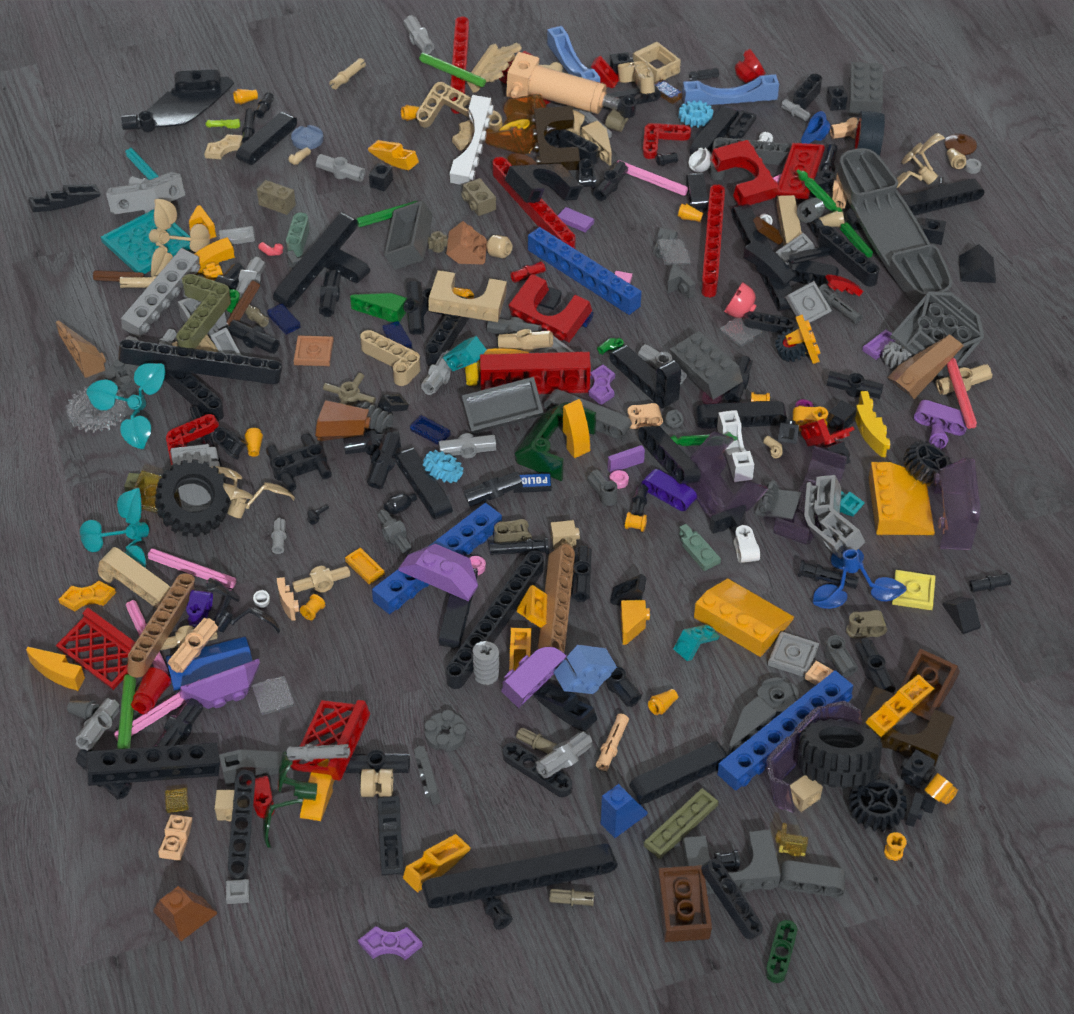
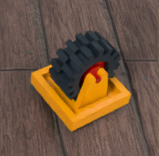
(798, 342)

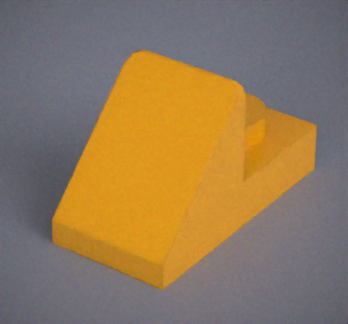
(200, 217)
(534, 606)

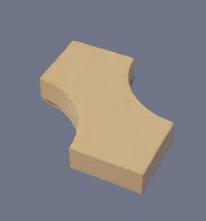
(465, 136)
(219, 149)

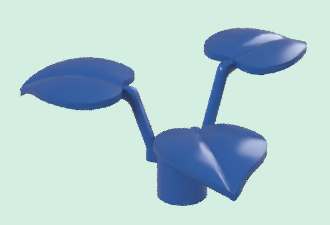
(831, 596)

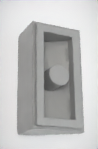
(797, 245)

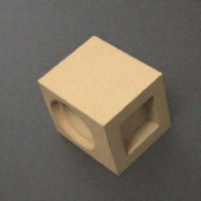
(564, 532)
(805, 792)

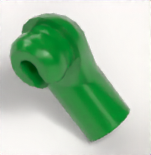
(610, 344)

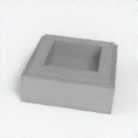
(237, 891)

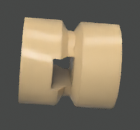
(369, 782)

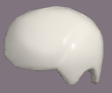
(700, 160)

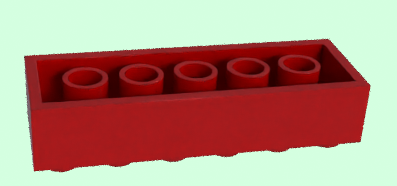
(550, 370)

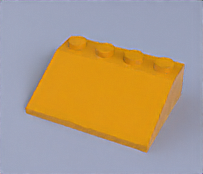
(899, 501)
(742, 616)

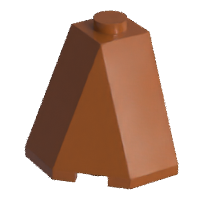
(341, 421)
(183, 912)

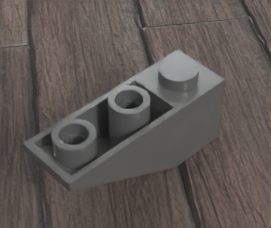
(752, 719)
(258, 762)

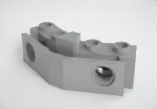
(142, 195)
(825, 502)

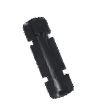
(703, 74)

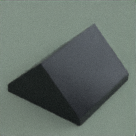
(977, 266)

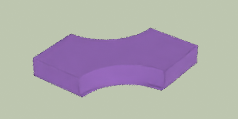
(601, 390)
(380, 942)

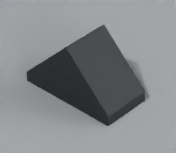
(963, 613)

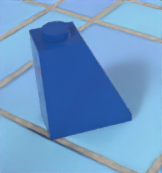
(620, 811)

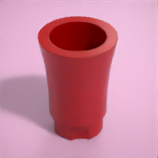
(150, 690)

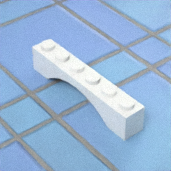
(464, 165)

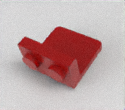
(817, 433)

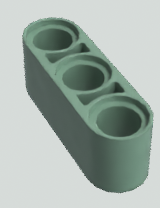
(298, 234)

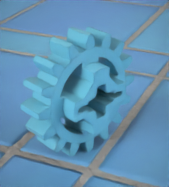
(695, 113)
(443, 466)

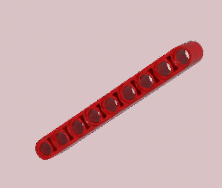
(460, 54)
(538, 211)
(713, 241)

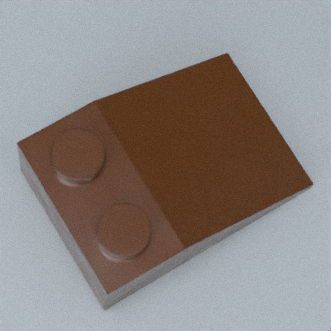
(938, 674)
(684, 904)

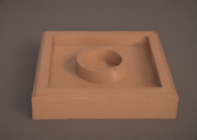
(313, 350)

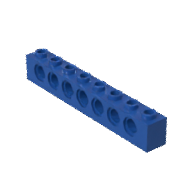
(584, 270)
(461, 539)
(830, 690)

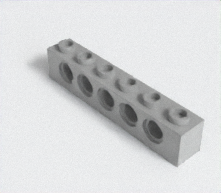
(159, 293)

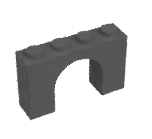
(760, 874)

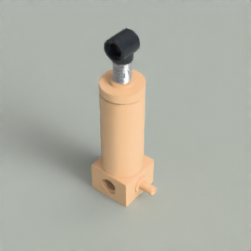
(529, 78)

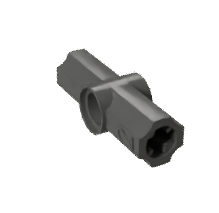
(511, 326)

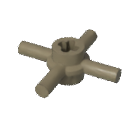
(349, 392)

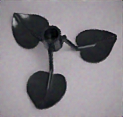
(224, 616)

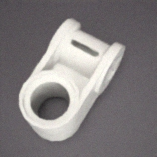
(746, 545)

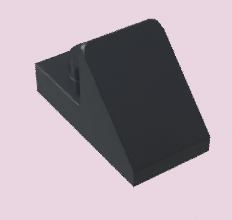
(728, 519)
(629, 590)

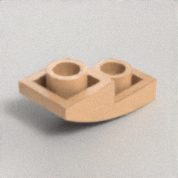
(287, 599)
(175, 837)

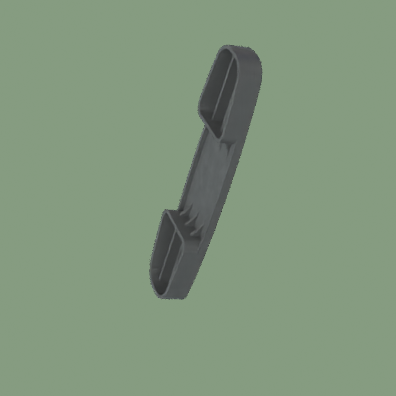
(891, 225)

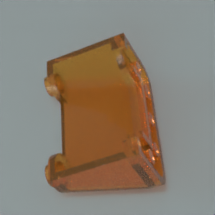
(516, 139)

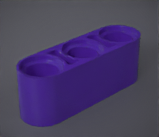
(669, 490)

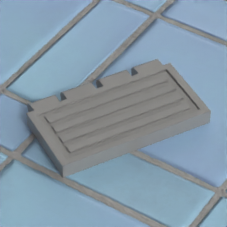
(192, 496)

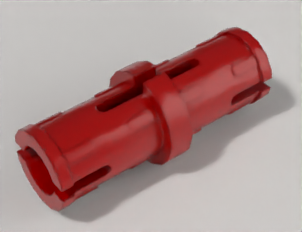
(526, 271)

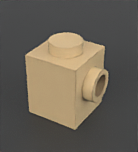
(224, 804)

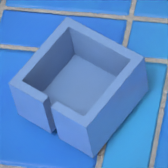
(591, 669)

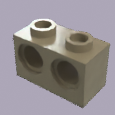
(276, 197)
(479, 197)

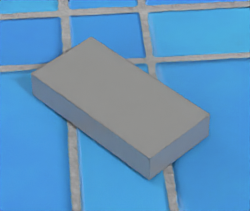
(238, 235)

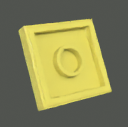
(919, 590)

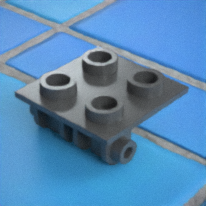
(778, 502)

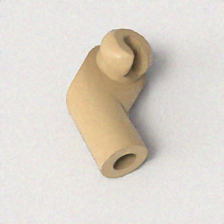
(299, 156)
(776, 447)

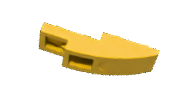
(871, 427)

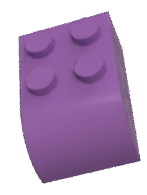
(531, 674)

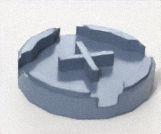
(307, 137)

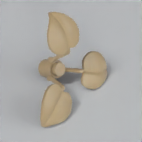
(925, 172)
(164, 215)
(238, 496)

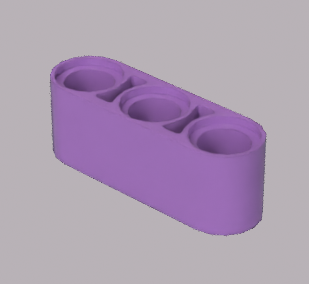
(950, 418)

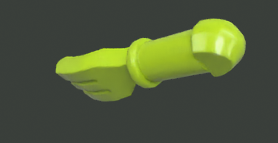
(220, 123)

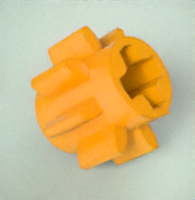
(212, 271)

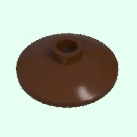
(961, 142)
(520, 159)

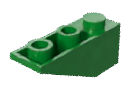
(382, 305)

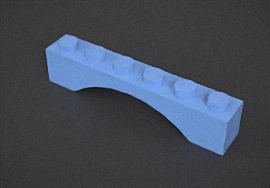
(561, 46)
(760, 89)

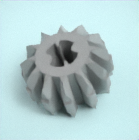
(895, 354)

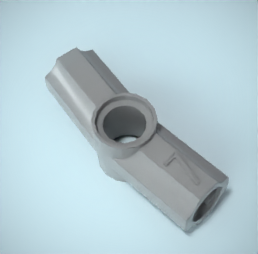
(418, 35)
(251, 273)
(657, 358)
(437, 375)
(564, 754)

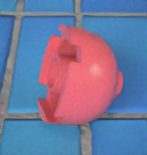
(741, 302)

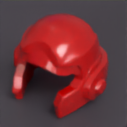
(749, 68)

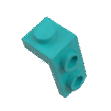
(692, 638)

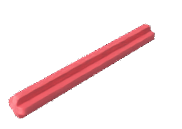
(961, 394)

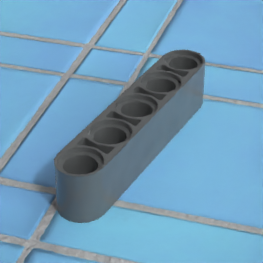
(607, 421)

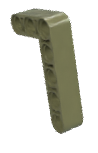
(214, 299)

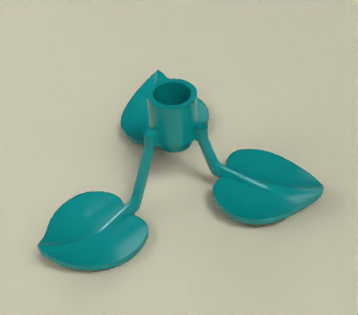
(103, 395)
(130, 508)

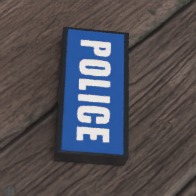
(535, 482)

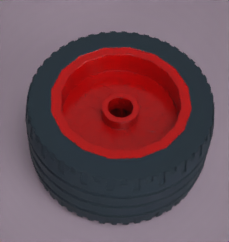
(870, 131)

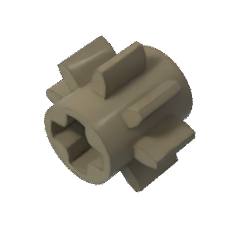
(437, 241)

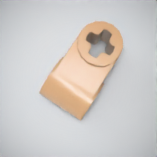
(645, 415)

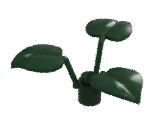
(302, 790)

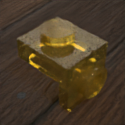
(791, 844)

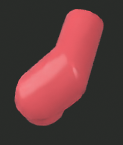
(271, 251)

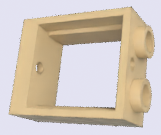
(657, 51)

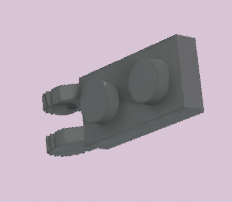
(426, 774)

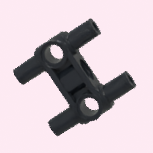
(298, 462)

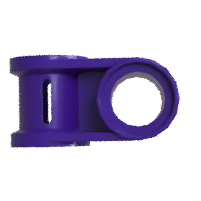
(198, 606)

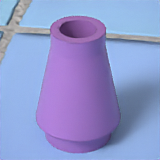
(938, 436)

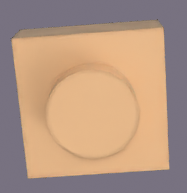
(817, 673)

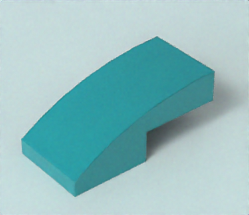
(850, 504)

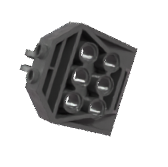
(936, 318)

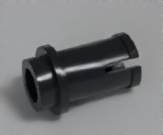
(667, 158)

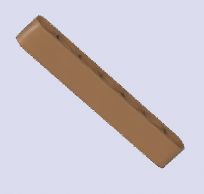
(558, 593)
(160, 626)

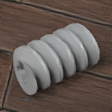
(486, 662)

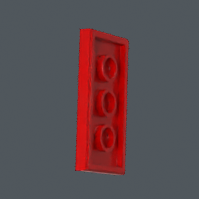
(802, 157)

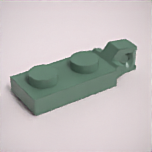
(698, 548)

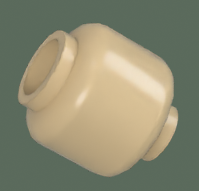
(499, 246)

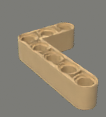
(445, 98)

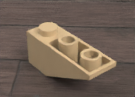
(598, 135)

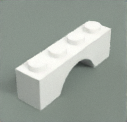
(739, 460)

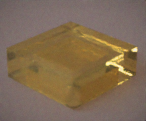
(176, 800)

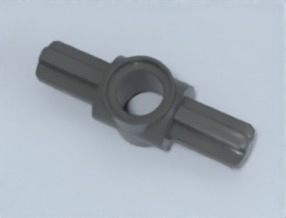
(394, 531)

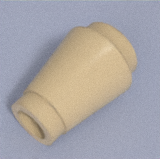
(956, 159)
(833, 219)

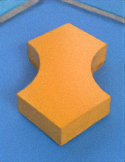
(95, 594)

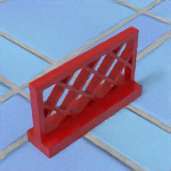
(110, 634)
(352, 732)

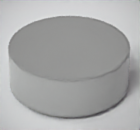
(972, 166)

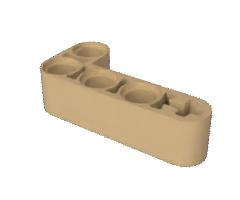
(638, 72)
(402, 359)
(133, 575)

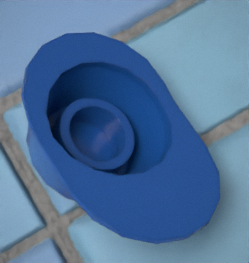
(816, 129)

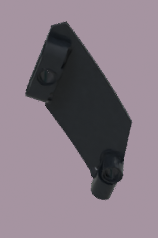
(189, 98)

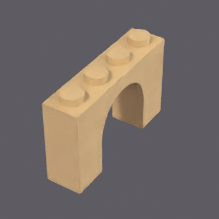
(485, 307)

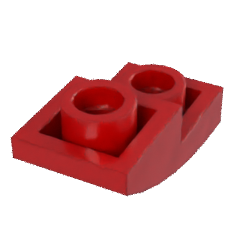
(842, 284)

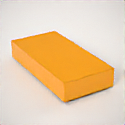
(364, 565)

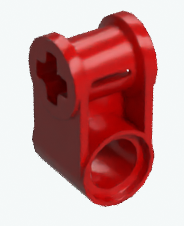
(263, 795)

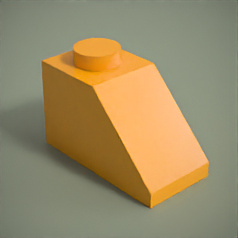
(633, 619)

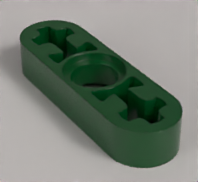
(774, 957)

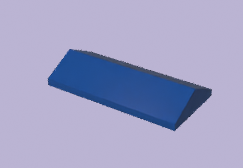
(212, 661)

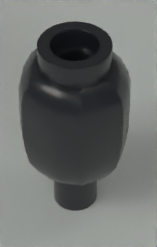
(399, 503)

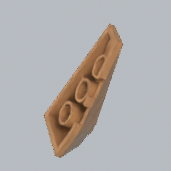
(83, 352)
(921, 369)

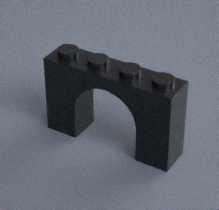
(528, 178)

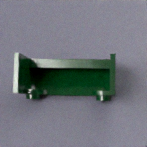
(535, 447)

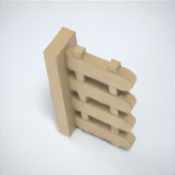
(493, 63)

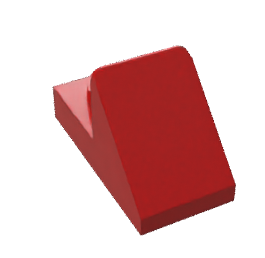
(606, 73)

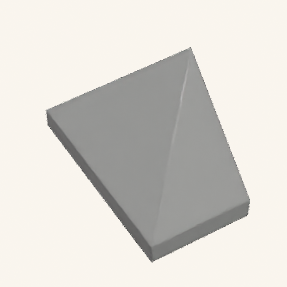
(225, 342)

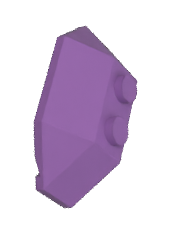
(442, 570)
(222, 687)

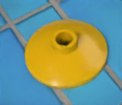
(524, 123)

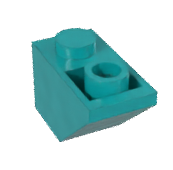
(464, 354)

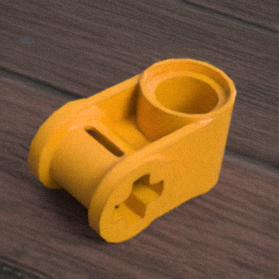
(808, 414)
(941, 789)

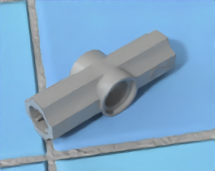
(340, 168)
(468, 445)
(97, 724)

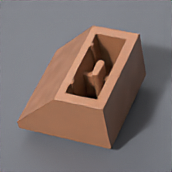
(466, 245)

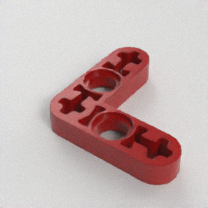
(678, 132)
(181, 439)

